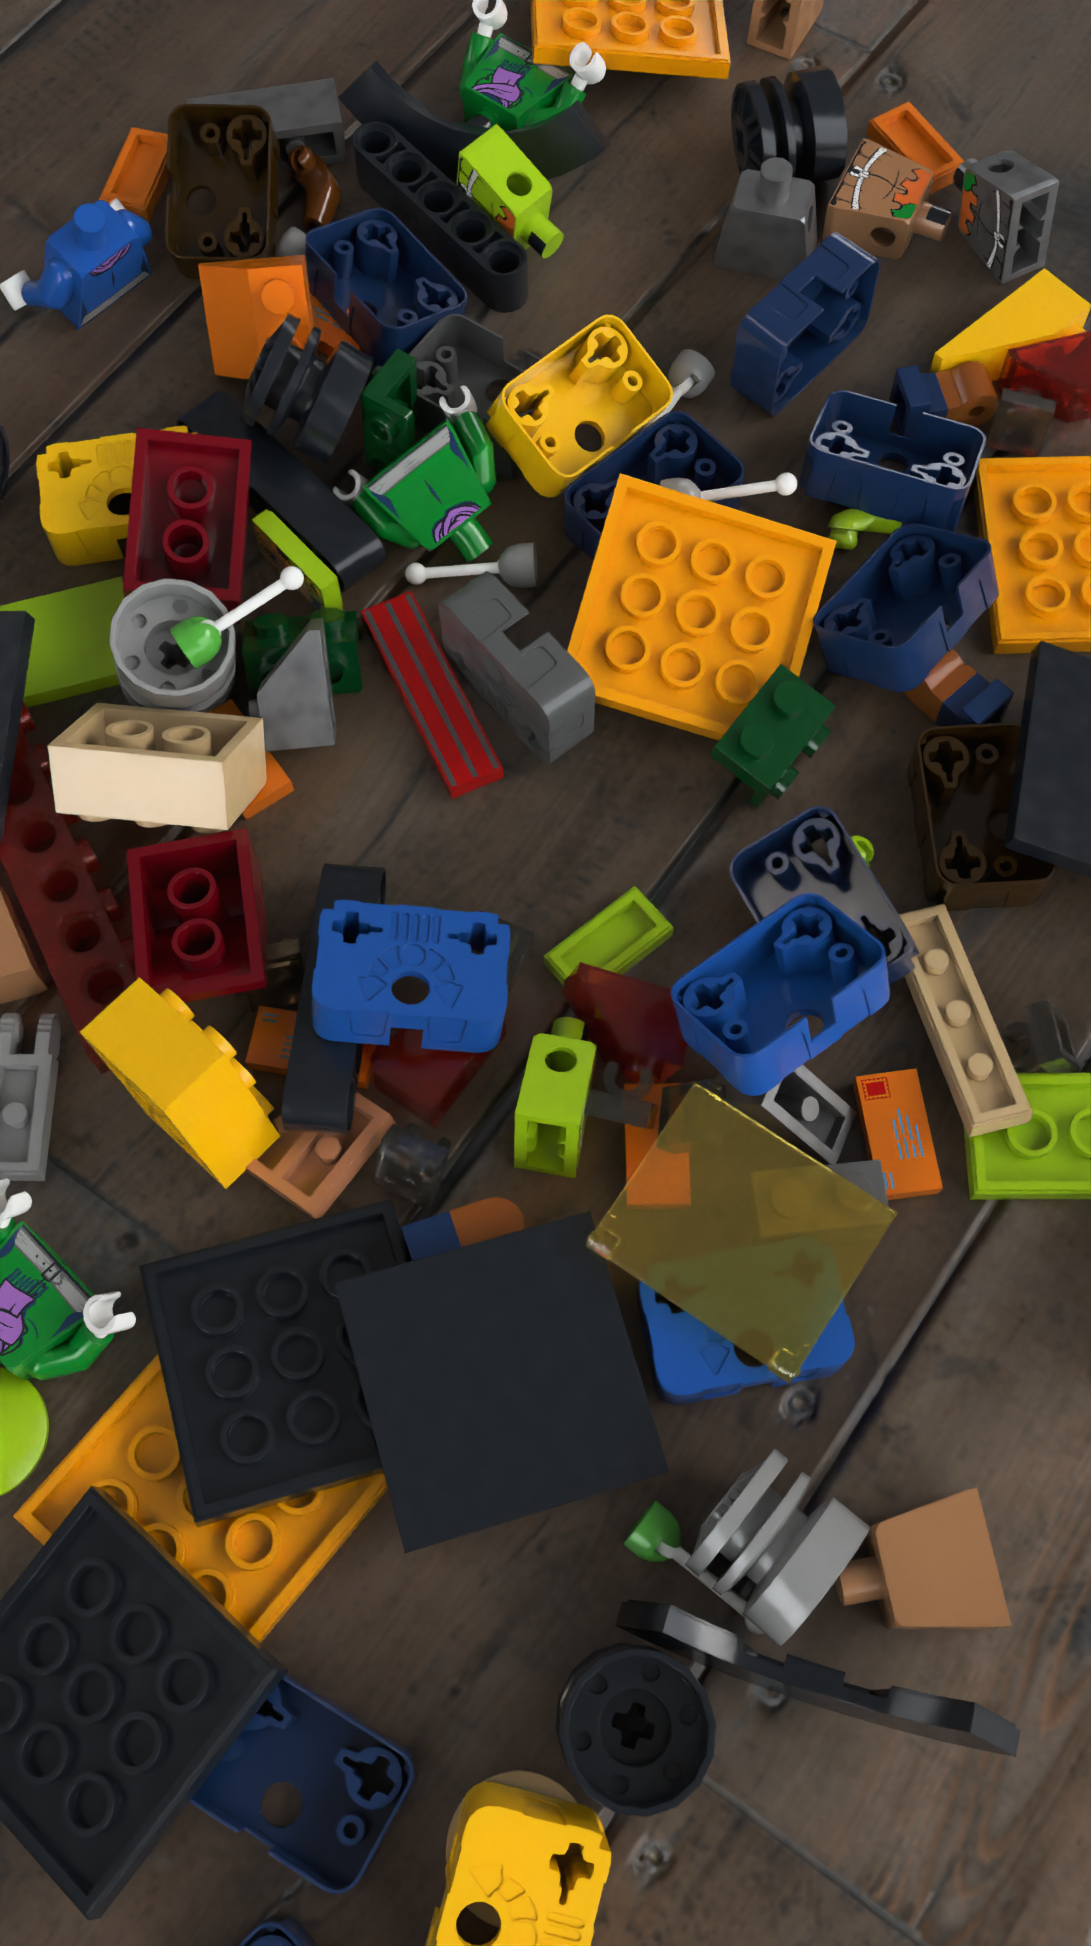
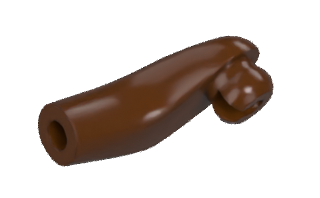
(321, 187)

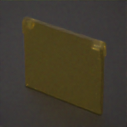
(742, 1231)

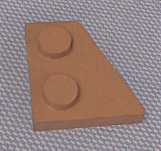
(317, 1167)

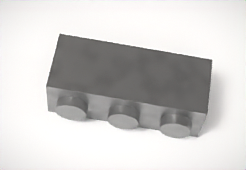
(300, 115)

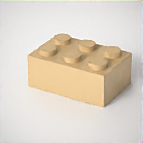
(158, 766)

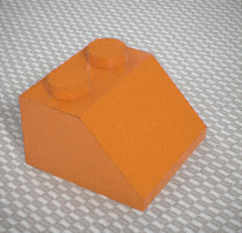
(248, 303)

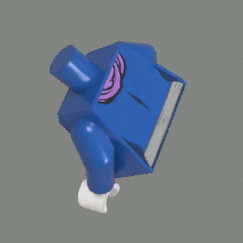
(87, 264)

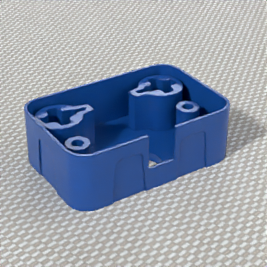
(783, 967)
(355, 979)
(699, 1365)

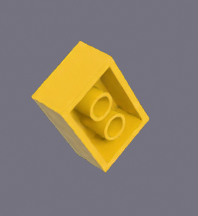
(184, 1079)

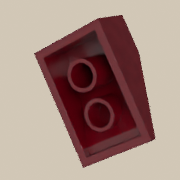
(189, 512)
(199, 915)

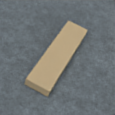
(962, 1027)

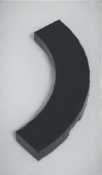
(551, 145)
(896, 1708)

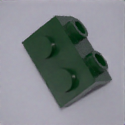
(390, 410)
(273, 633)
(772, 733)

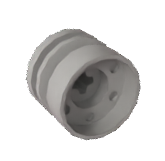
(144, 644)
(777, 1547)

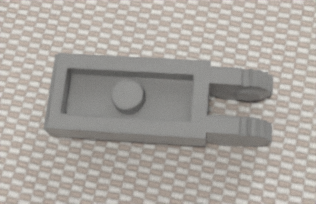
(27, 1096)

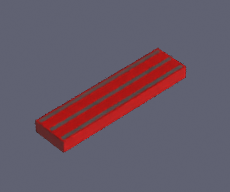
(432, 695)

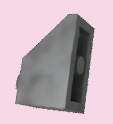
(298, 695)
(800, 1112)

